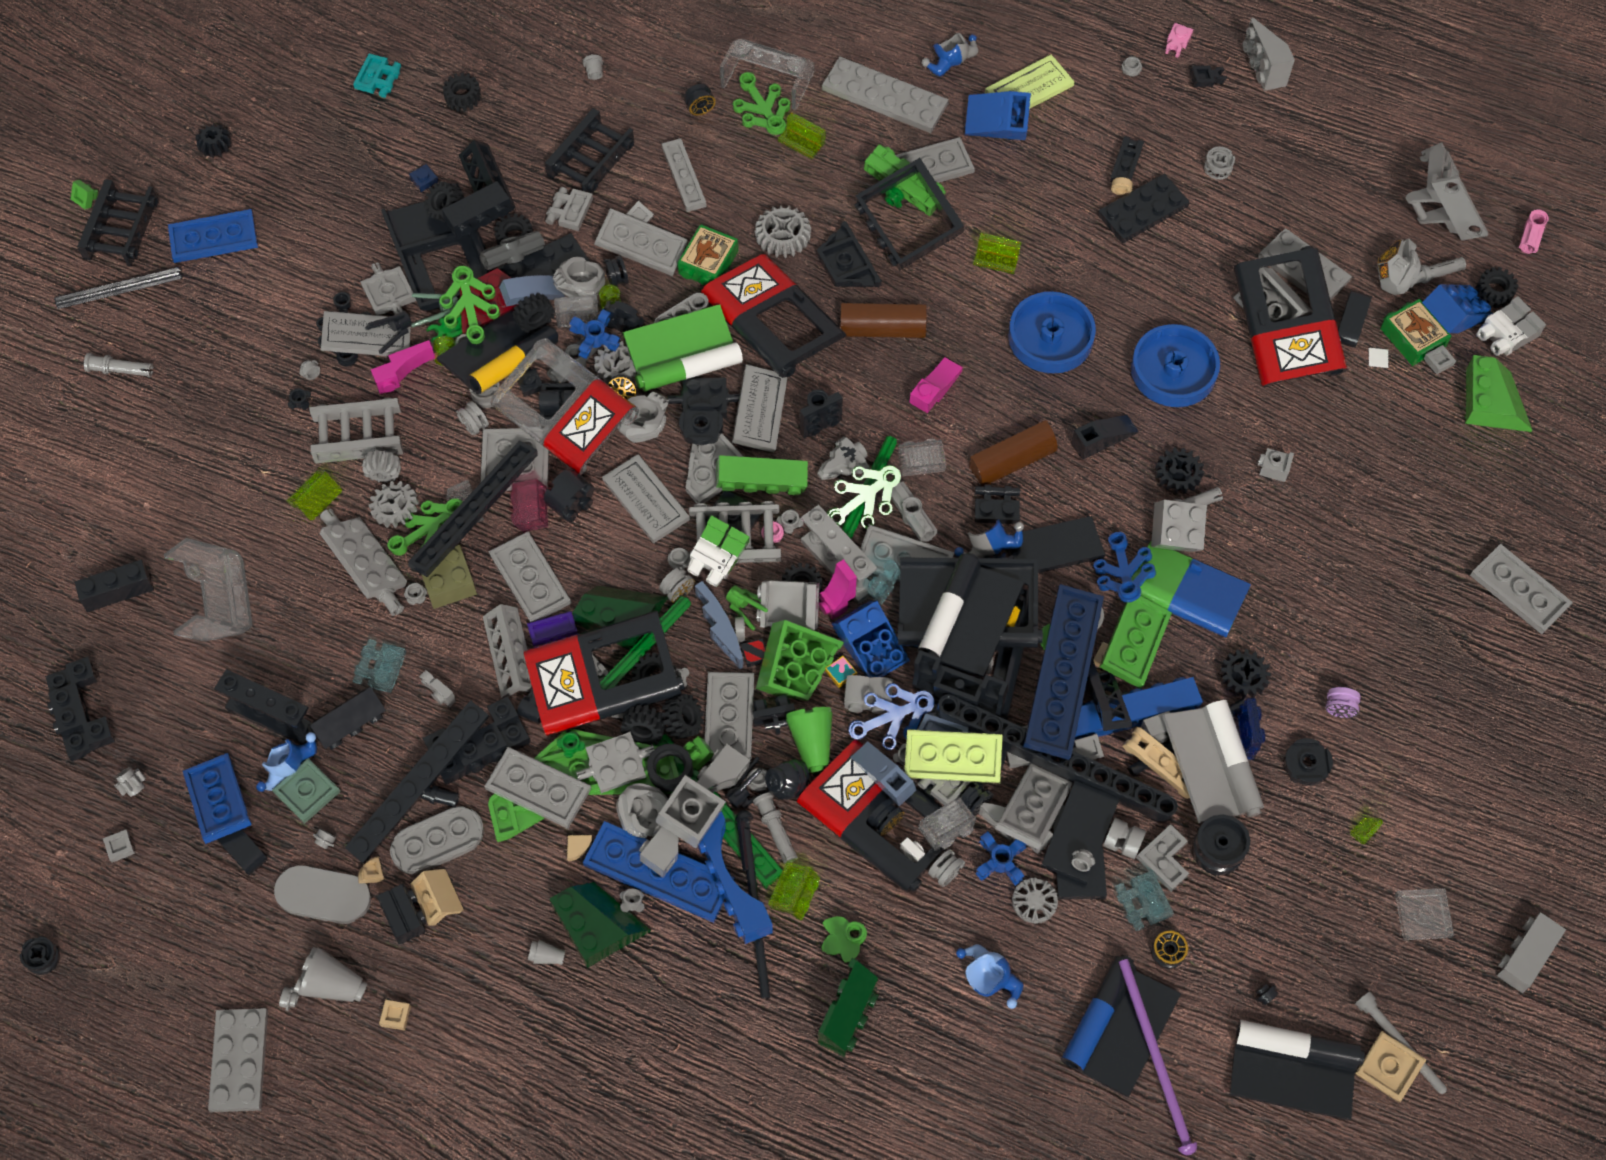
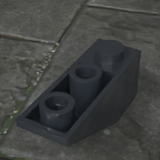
(1101, 435)

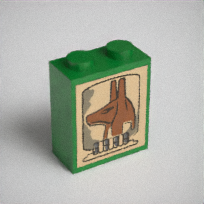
(707, 255)
(1414, 331)

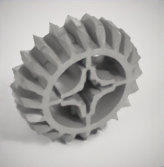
(782, 238)

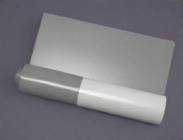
(1213, 762)

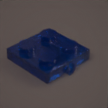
(1249, 725)

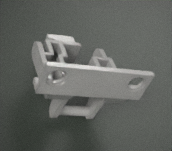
(1457, 209)

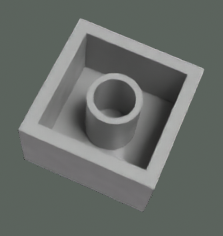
(1179, 526)
(690, 811)

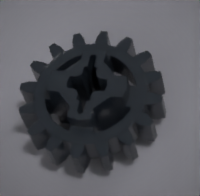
(1179, 470)
(1236, 677)

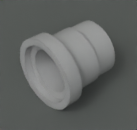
(593, 66)

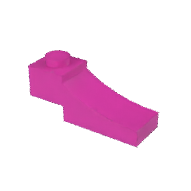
(401, 364)
(935, 385)
(839, 591)

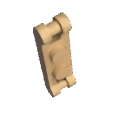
(1157, 758)

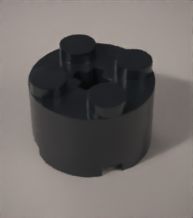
(569, 495)

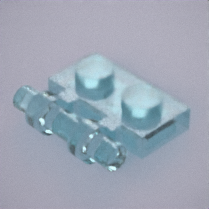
(881, 586)
(386, 667)
(1151, 897)

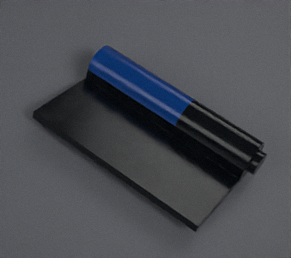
(1109, 1036)

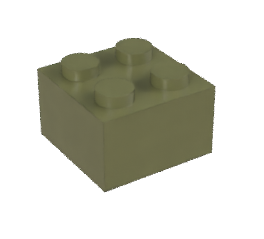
(450, 580)

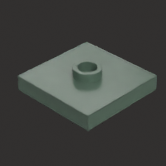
(306, 791)

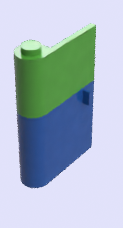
(1193, 590)

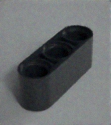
(1353, 318)
(243, 851)

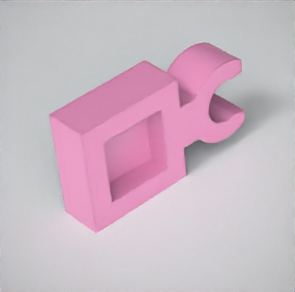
(1178, 39)

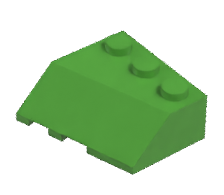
(1493, 396)
(795, 660)

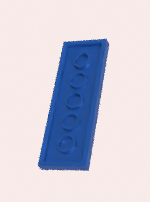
(684, 885)

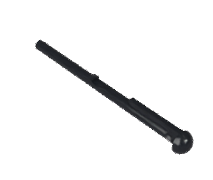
(742, 819)

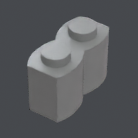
(858, 686)

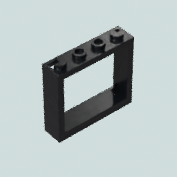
(916, 167)

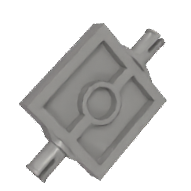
(387, 290)
(615, 762)

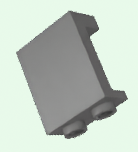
(789, 601)

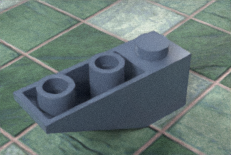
(884, 773)

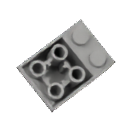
(1268, 56)

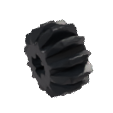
(213, 140)

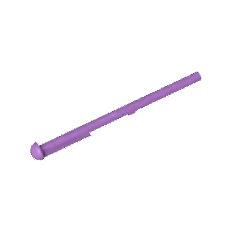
(1188, 1147)

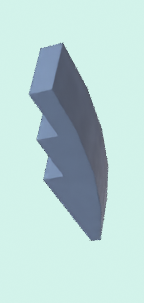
(721, 630)

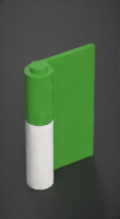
(681, 348)

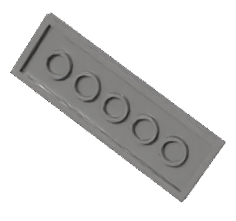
(885, 94)

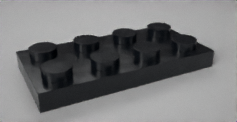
(1143, 208)
(546, 260)

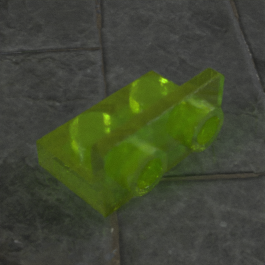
(794, 890)

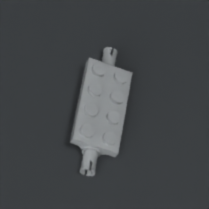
(364, 559)

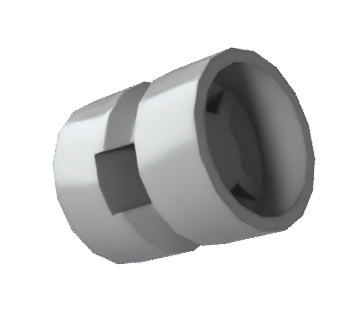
(1124, 838)

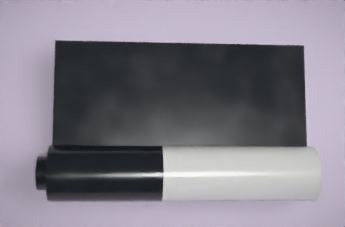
(971, 616)
(1294, 1069)

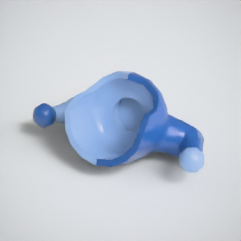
(286, 760)
(990, 973)

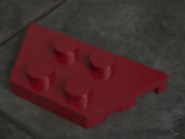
(495, 279)

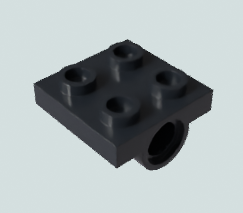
(552, 397)
(820, 413)

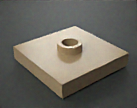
(1390, 1067)

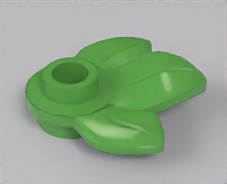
(840, 940)

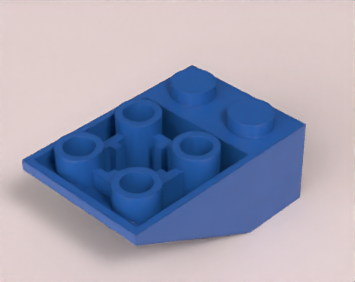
(998, 115)
(1457, 307)
(870, 640)

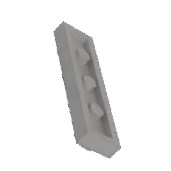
(684, 175)

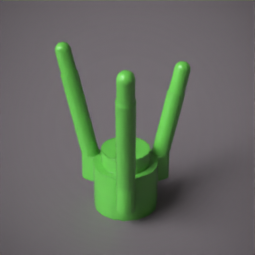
(740, 598)

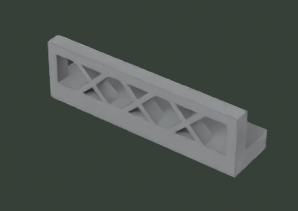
(512, 647)

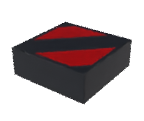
(753, 652)

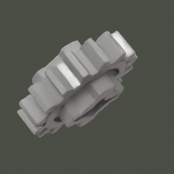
(615, 362)
(393, 504)

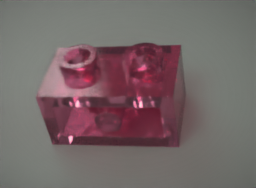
(528, 505)

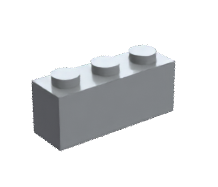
(1530, 952)

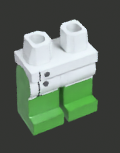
(712, 556)

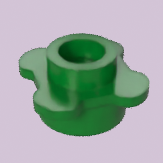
(894, 197)
(571, 737)

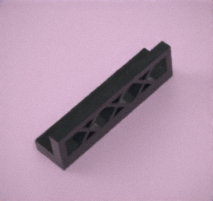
(487, 165)
(1103, 701)

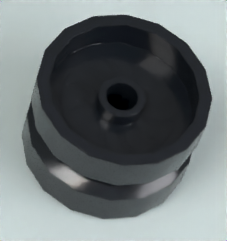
(1221, 844)

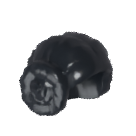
(787, 779)

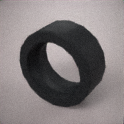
(663, 751)

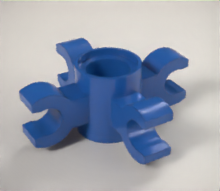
(594, 341)
(993, 864)

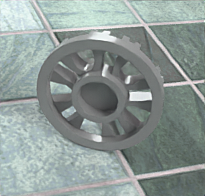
(1035, 900)

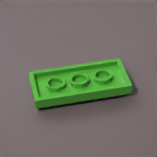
(1135, 641)

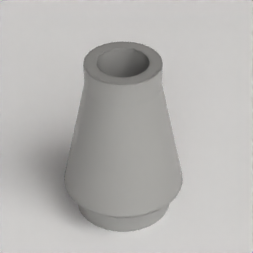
(545, 953)

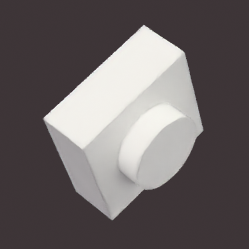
(912, 850)

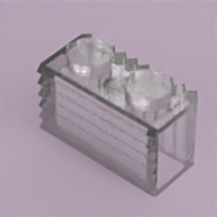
(582, 307)
(921, 457)
(947, 824)

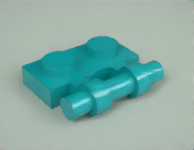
(371, 73)

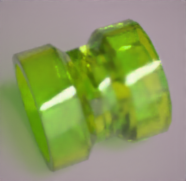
(441, 345)

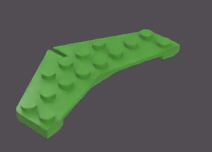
(512, 819)

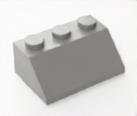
(1280, 298)

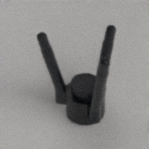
(397, 322)
(738, 794)

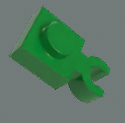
(443, 330)

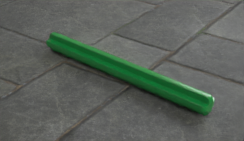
(881, 460)
(644, 645)

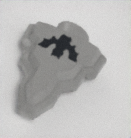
(843, 459)

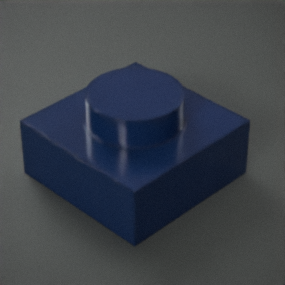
(423, 177)

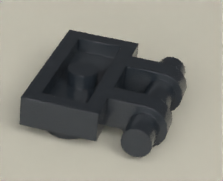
(990, 510)

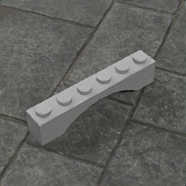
(724, 772)

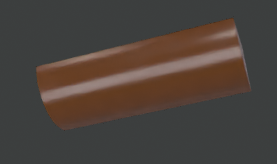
(883, 320)
(1013, 453)

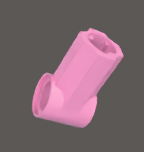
(1533, 232)

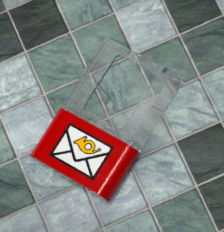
(582, 420)

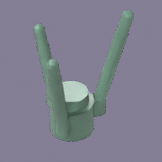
(444, 312)

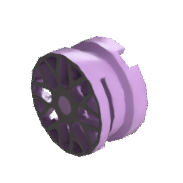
(1343, 702)

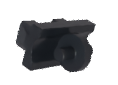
(772, 717)

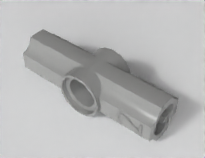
(917, 520)

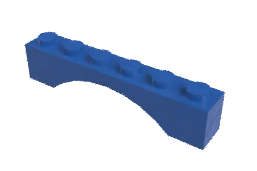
(749, 913)

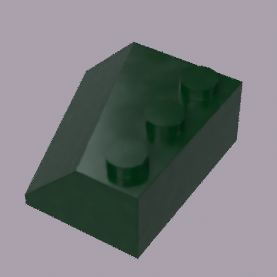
(610, 605)
(595, 922)
(849, 1010)

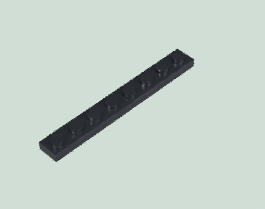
(472, 509)
(417, 782)

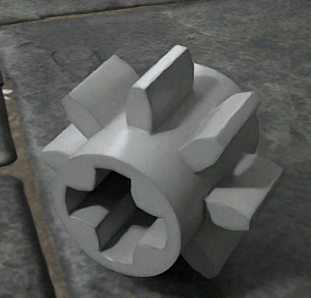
(130, 781)

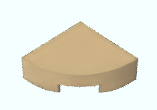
(578, 846)
(371, 872)

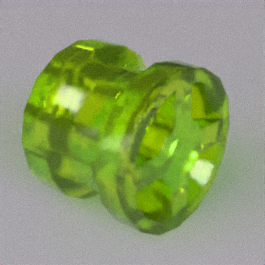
(608, 292)

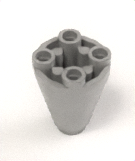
(329, 979)

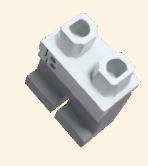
(1511, 327)

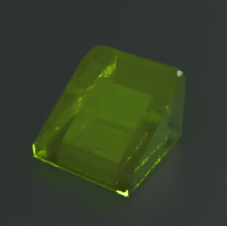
(1366, 829)

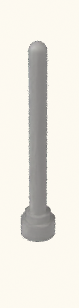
(1369, 1005)

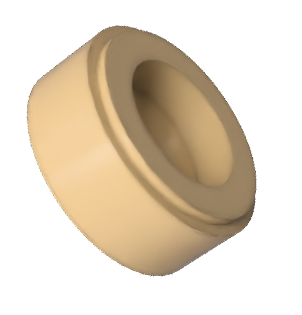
(1121, 186)

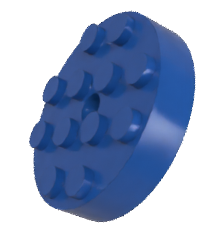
(1033, 327)
(1175, 365)

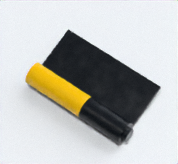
(496, 356)

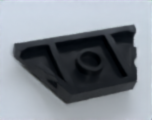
(847, 261)

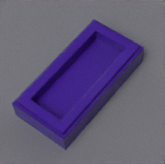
(552, 628)

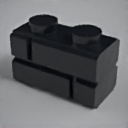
(401, 913)

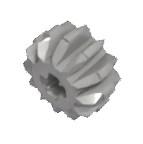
(381, 466)

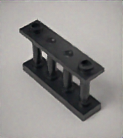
(580, 137)
(103, 211)
(264, 707)

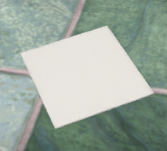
(1378, 357)

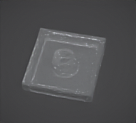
(1424, 914)

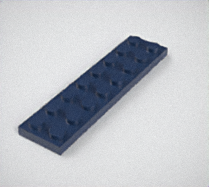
(1064, 672)

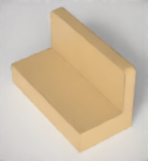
(436, 895)

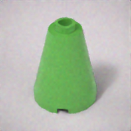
(812, 736)

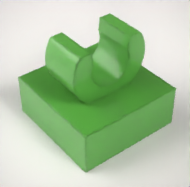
(83, 194)
(699, 752)

